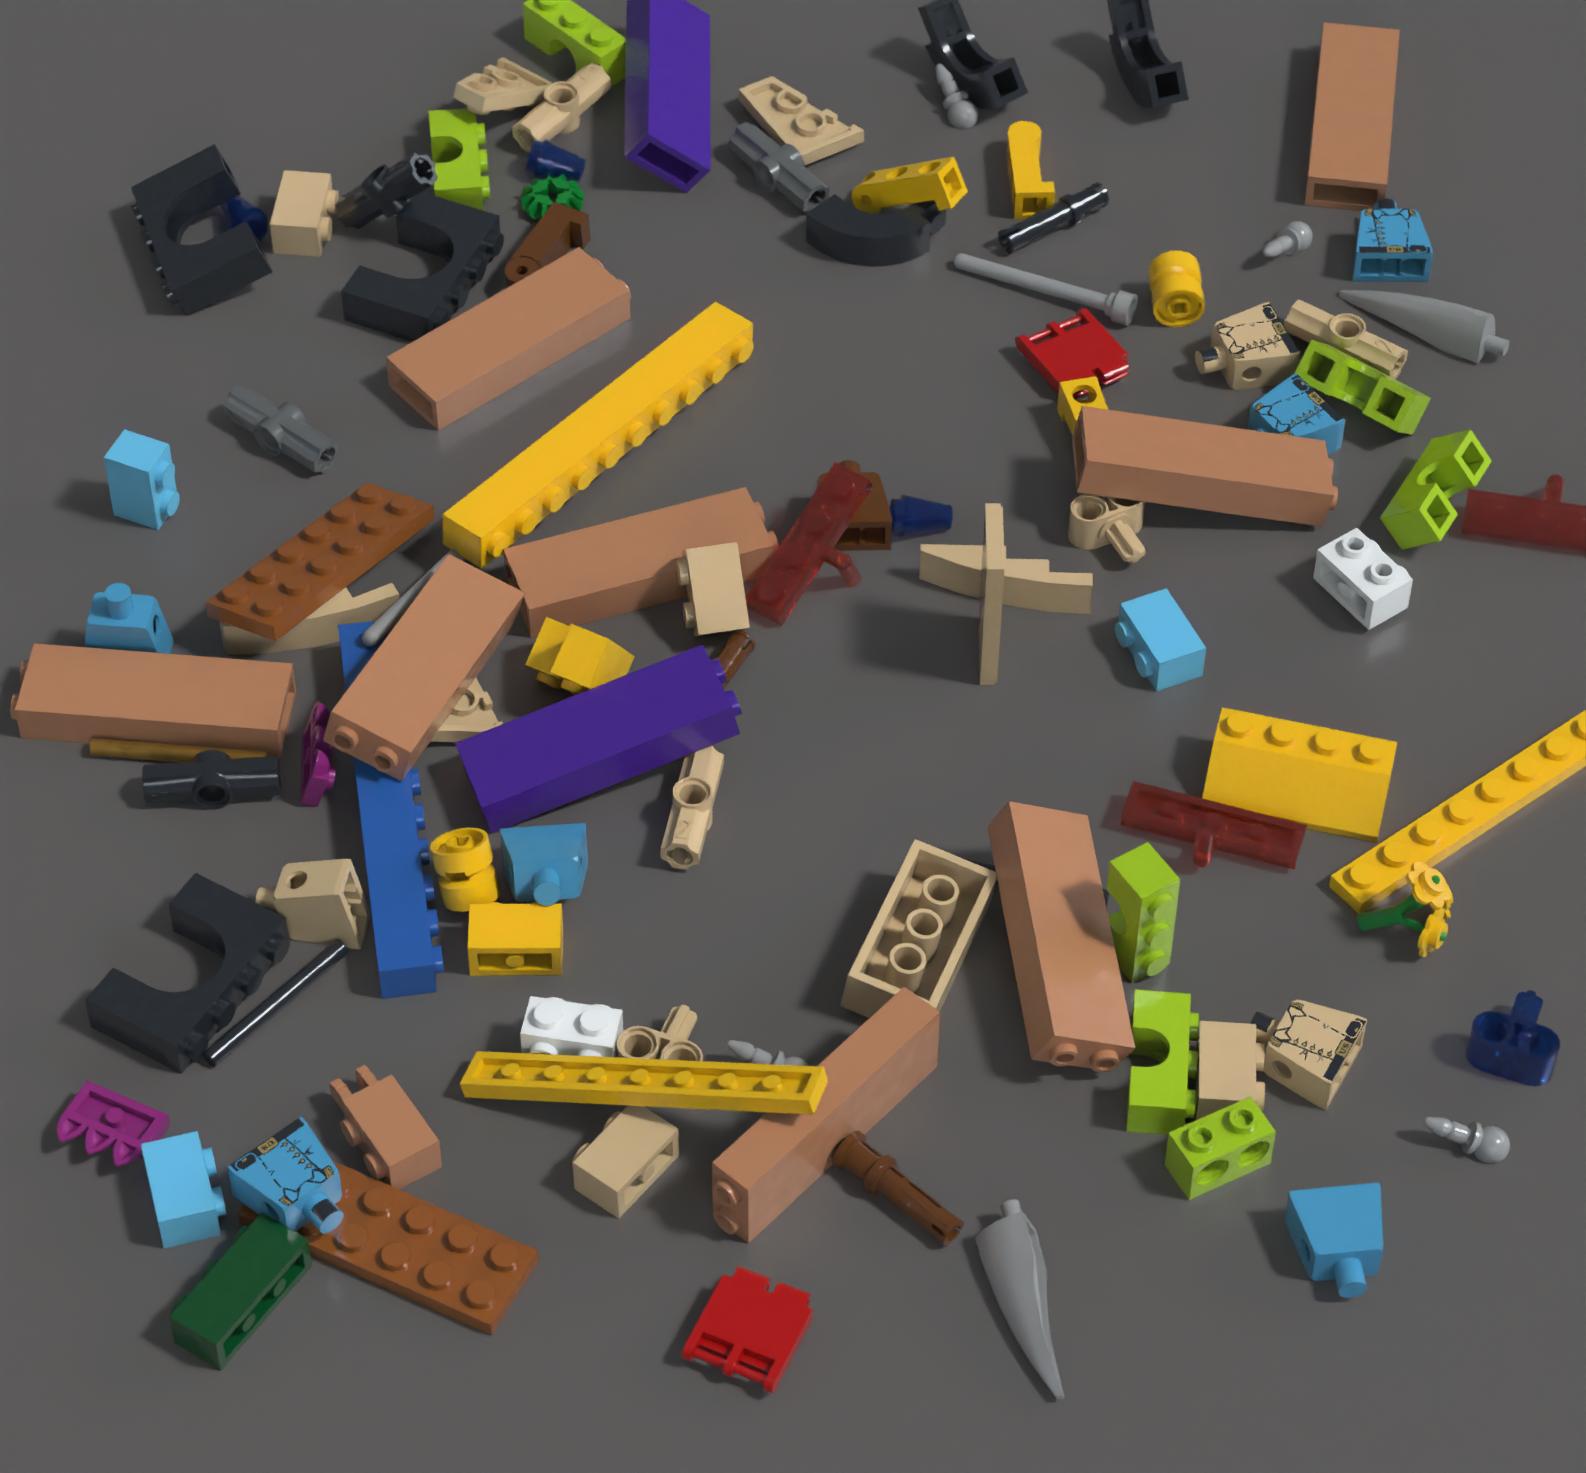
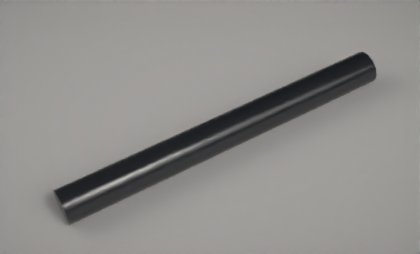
(275, 1003)

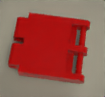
(1075, 353)
(750, 1328)

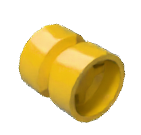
(1176, 289)
(465, 868)

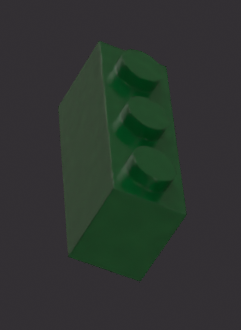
(240, 1290)

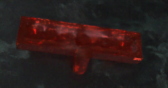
(1527, 519)
(810, 545)
(1213, 826)

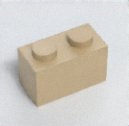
(303, 213)
(713, 589)
(1227, 1066)
(625, 1158)

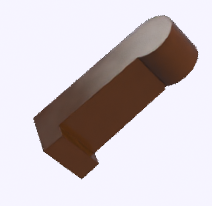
(548, 241)

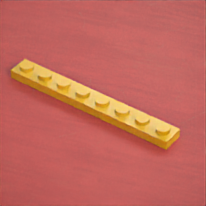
(1463, 816)
(645, 1082)

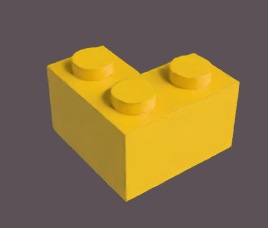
(576, 658)

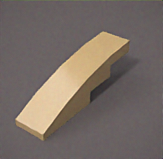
(1025, 580)
(317, 628)

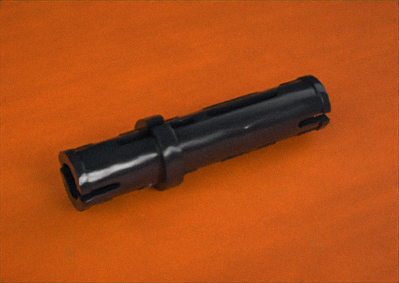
(1066, 211)

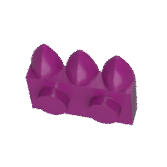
(316, 770)
(111, 1121)

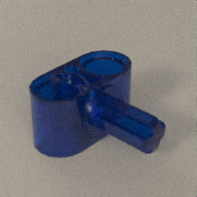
(1515, 1043)

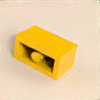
(515, 939)

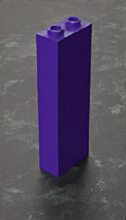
(668, 90)
(599, 737)

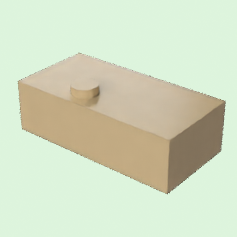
(920, 930)

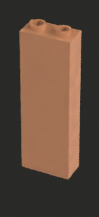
(1352, 117)
(508, 338)
(1203, 466)
(632, 559)
(423, 667)
(154, 698)
(1060, 938)
(790, 1151)

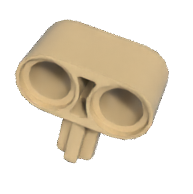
(1107, 520)
(668, 1044)

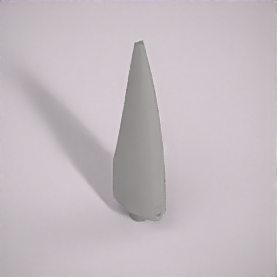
(1438, 322)
(1019, 1282)

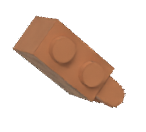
(387, 1129)

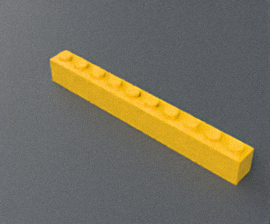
(597, 435)

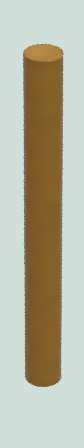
(159, 751)

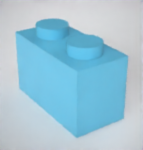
(141, 479)
(1160, 640)
(181, 1189)

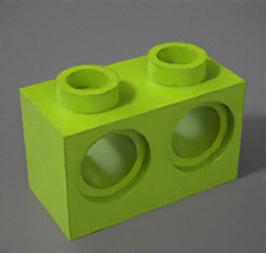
(1219, 1148)

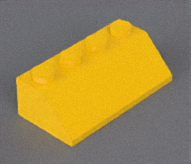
(1301, 773)

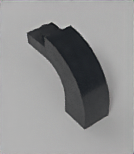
(1138, 56)
(984, 78)
(872, 238)

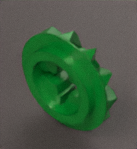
(536, 199)

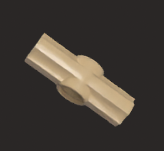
(562, 106)
(1347, 334)
(692, 808)

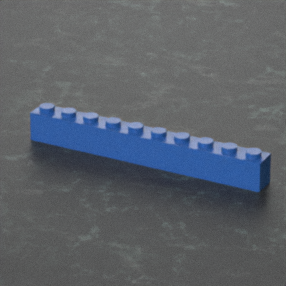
(394, 858)

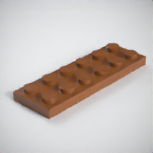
(320, 561)
(421, 1251)

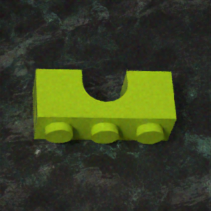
(563, 23)
(458, 158)
(1362, 387)
(1421, 506)
(1148, 904)
(1159, 1093)

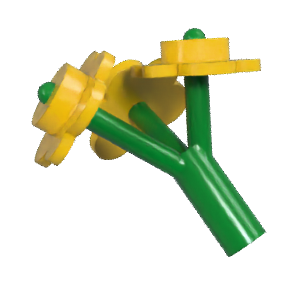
(1427, 888)

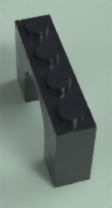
(167, 207)
(418, 306)
(179, 1025)

